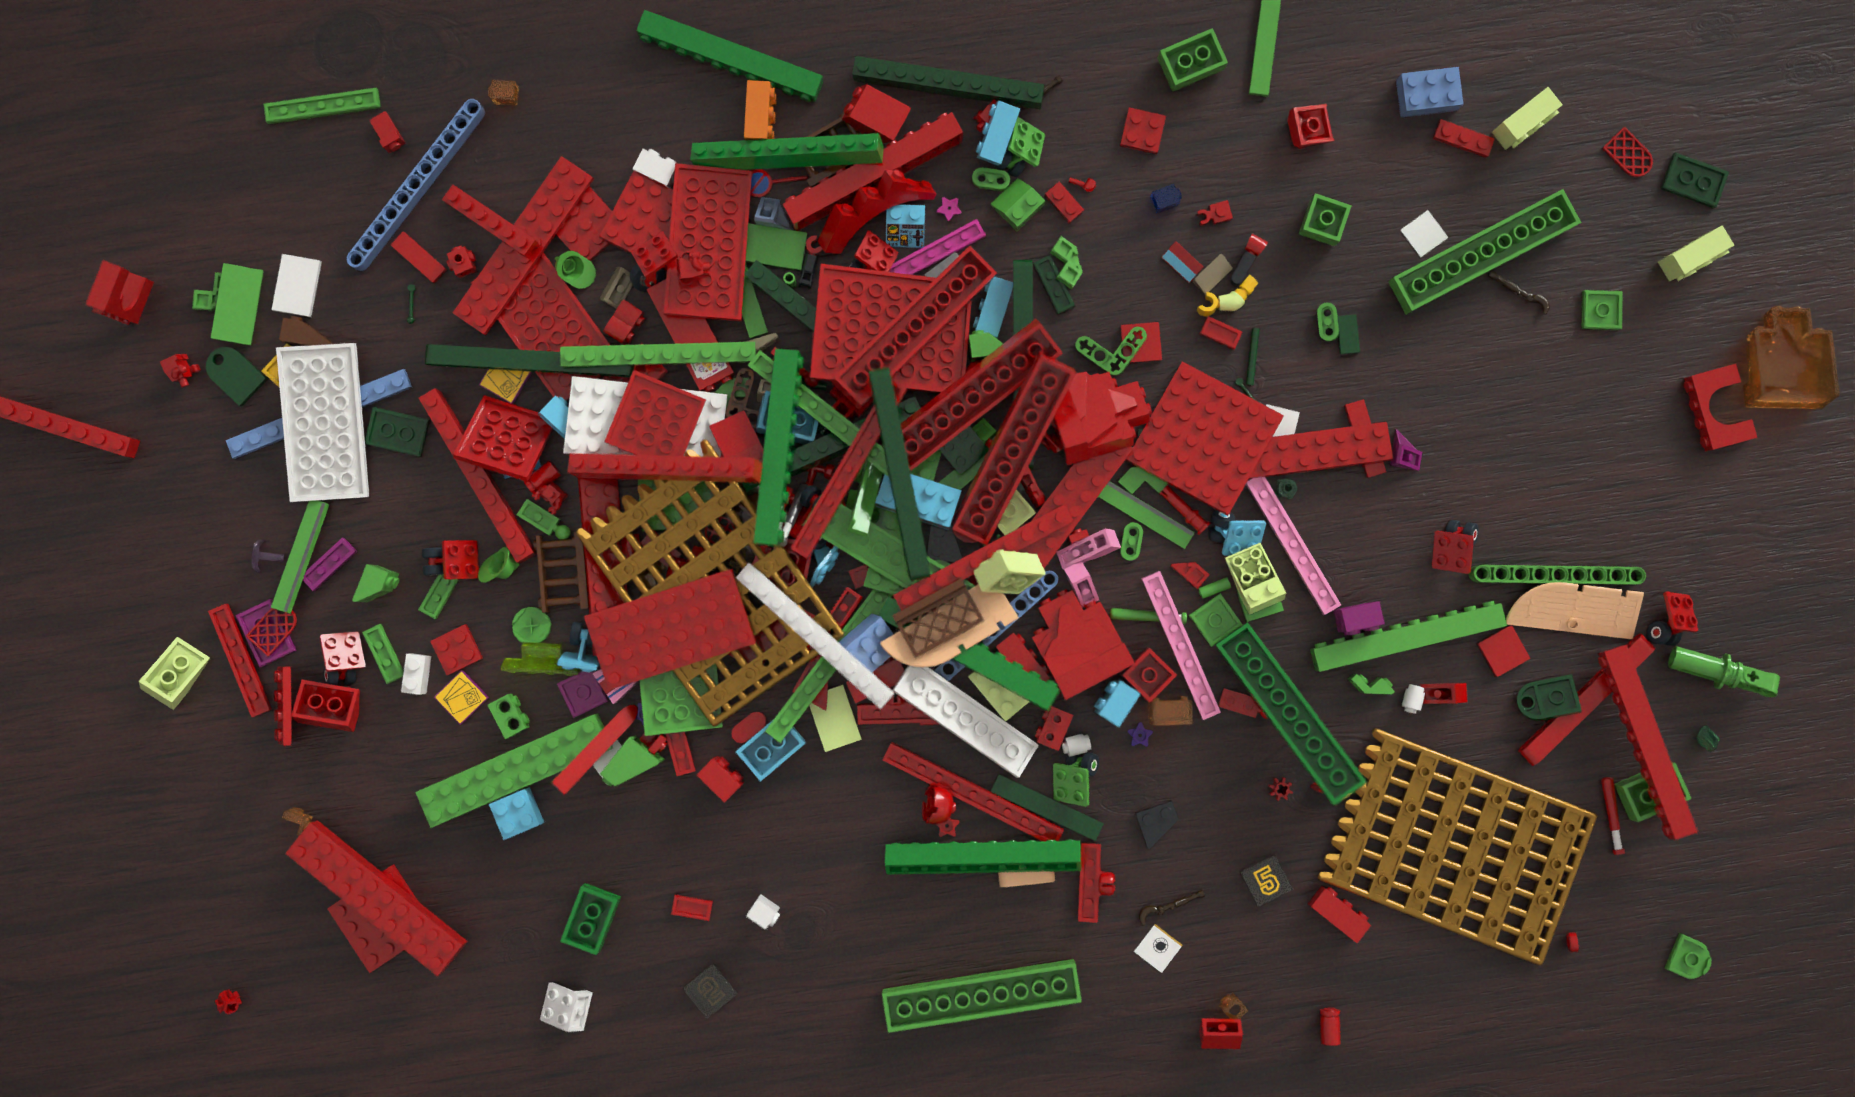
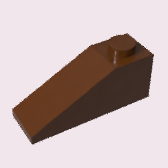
(299, 333)

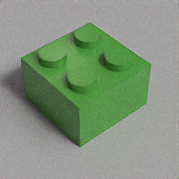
(1325, 219)

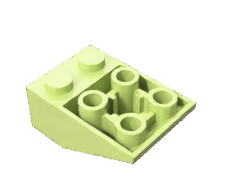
(1255, 578)

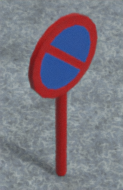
(762, 183)

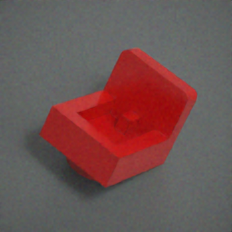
(654, 742)

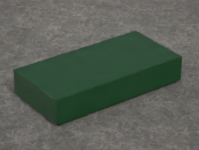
(1348, 335)

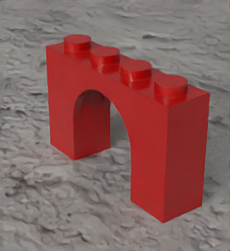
(119, 293)
(1700, 389)

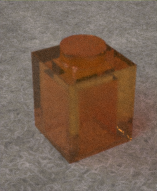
(503, 92)

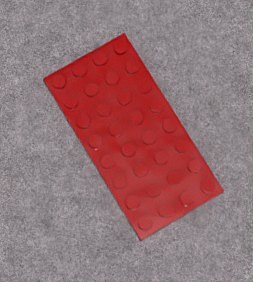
(709, 219)
(548, 317)
(670, 629)

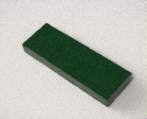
(1055, 289)

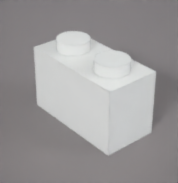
(656, 167)
(416, 674)
(764, 912)

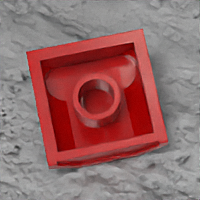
(1309, 126)

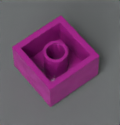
(1356, 617)

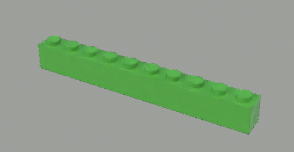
(1408, 637)

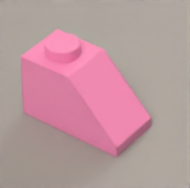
(1081, 583)

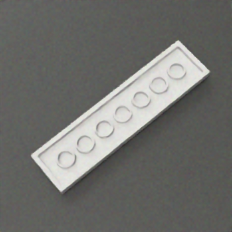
(966, 718)

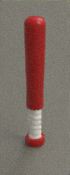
(1612, 812)

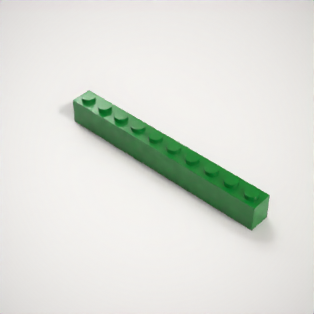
(729, 55)
(789, 152)
(778, 447)
(993, 667)
(983, 857)

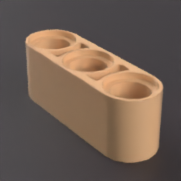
(1011, 879)

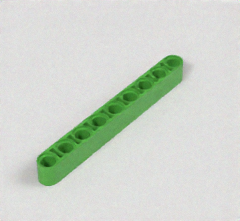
(1566, 574)

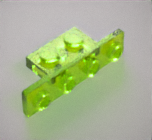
(538, 659)

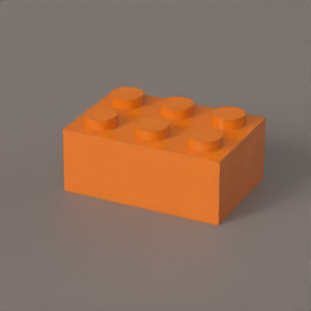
(759, 110)

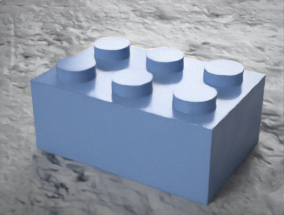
(1429, 92)
(865, 641)

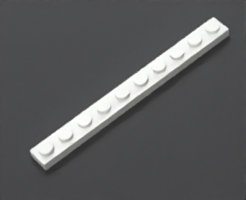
(815, 635)

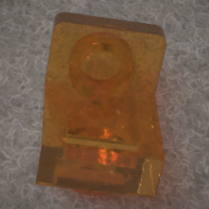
(296, 815)

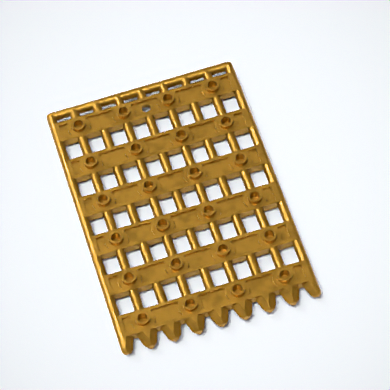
(652, 504)
(1475, 853)

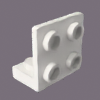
(566, 1007)

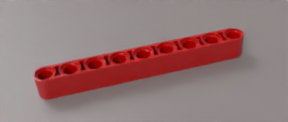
(1589, 696)

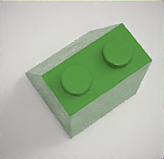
(629, 762)

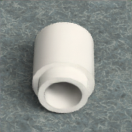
(1413, 698)
(1076, 745)

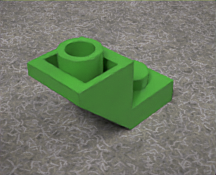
(1377, 686)

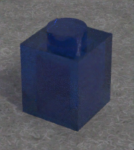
(1166, 198)

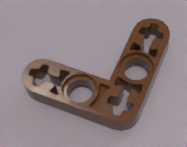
(740, 405)

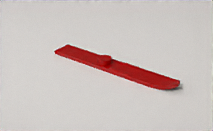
(595, 749)

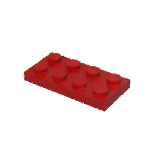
(283, 711)

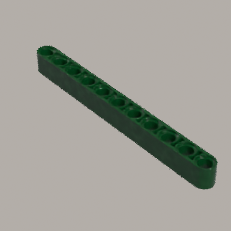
(1022, 302)
(513, 360)
(899, 473)

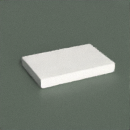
(296, 285)

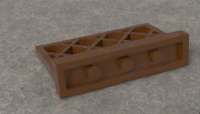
(931, 602)

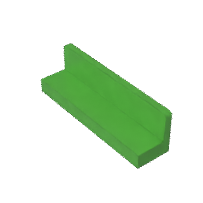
(865, 500)

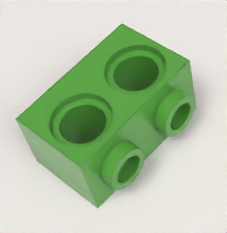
(504, 718)

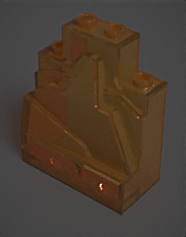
(1790, 362)

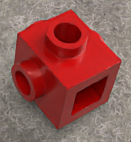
(461, 261)

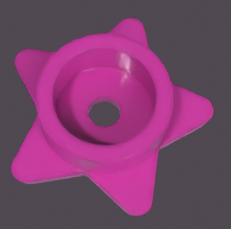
(949, 203)

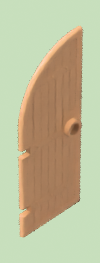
(993, 608)
(1587, 611)

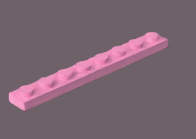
(1293, 544)
(1181, 645)

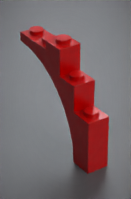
(869, 202)

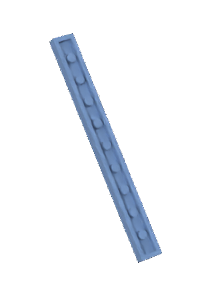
(273, 431)

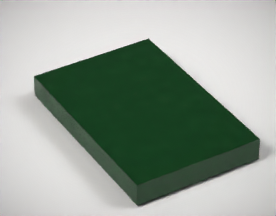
(1694, 180)
(397, 431)

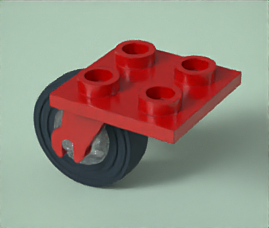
(650, 261)

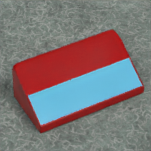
(1182, 262)

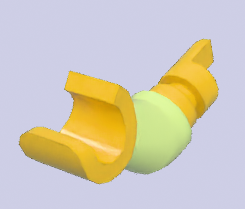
(1231, 301)

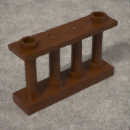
(831, 170)
(579, 580)

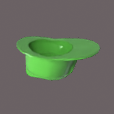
(575, 269)
(497, 566)

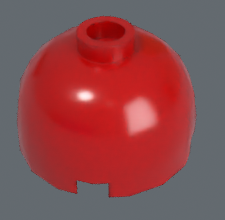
(938, 805)

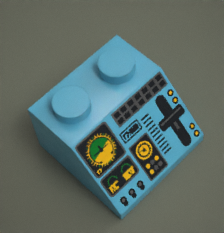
(905, 226)

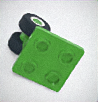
(1023, 147)
(1072, 779)

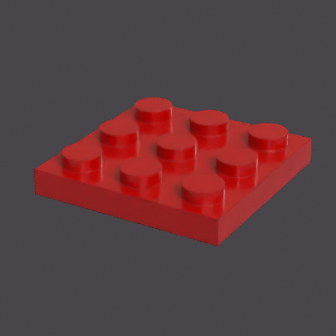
(584, 226)

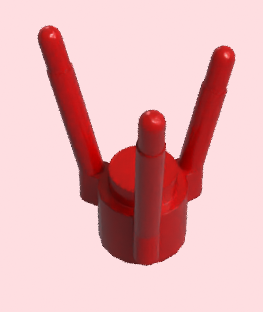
(1053, 441)

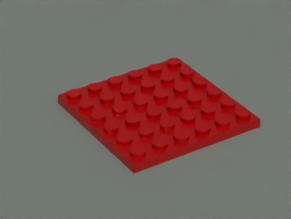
(1205, 438)

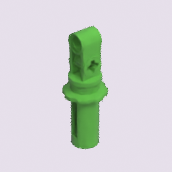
(1724, 671)

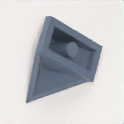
(771, 214)

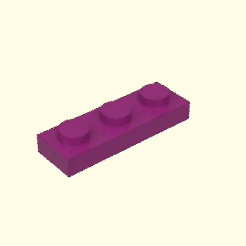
(328, 564)

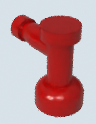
(826, 470)

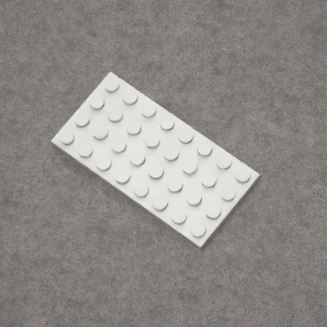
(596, 403)
(322, 422)

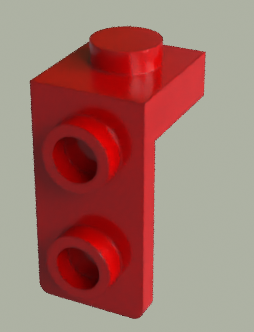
(387, 131)

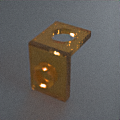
(1228, 1002)

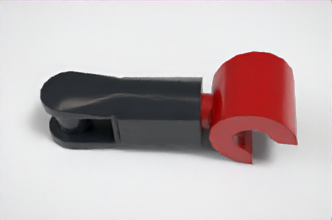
(1254, 247)
(810, 262)

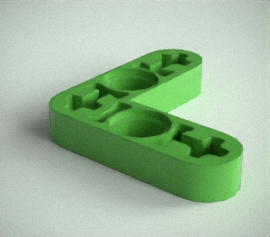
(1109, 357)

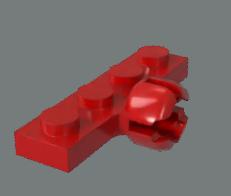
(893, 712)
(1092, 883)

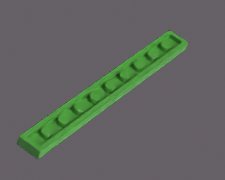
(657, 354)
(822, 412)
(820, 674)

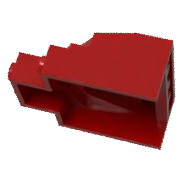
(1099, 416)
(1079, 644)

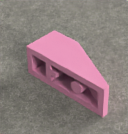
(1089, 548)

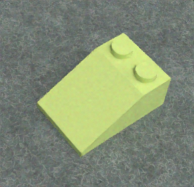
(174, 673)

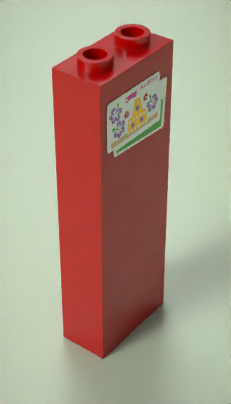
(692, 330)

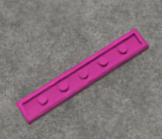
(939, 249)

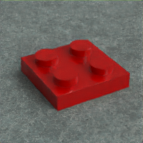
(1143, 130)
(456, 649)

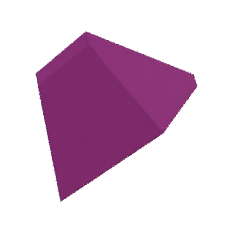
(1404, 453)

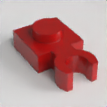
(1217, 212)

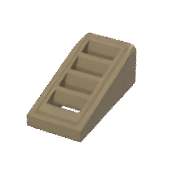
(765, 341)

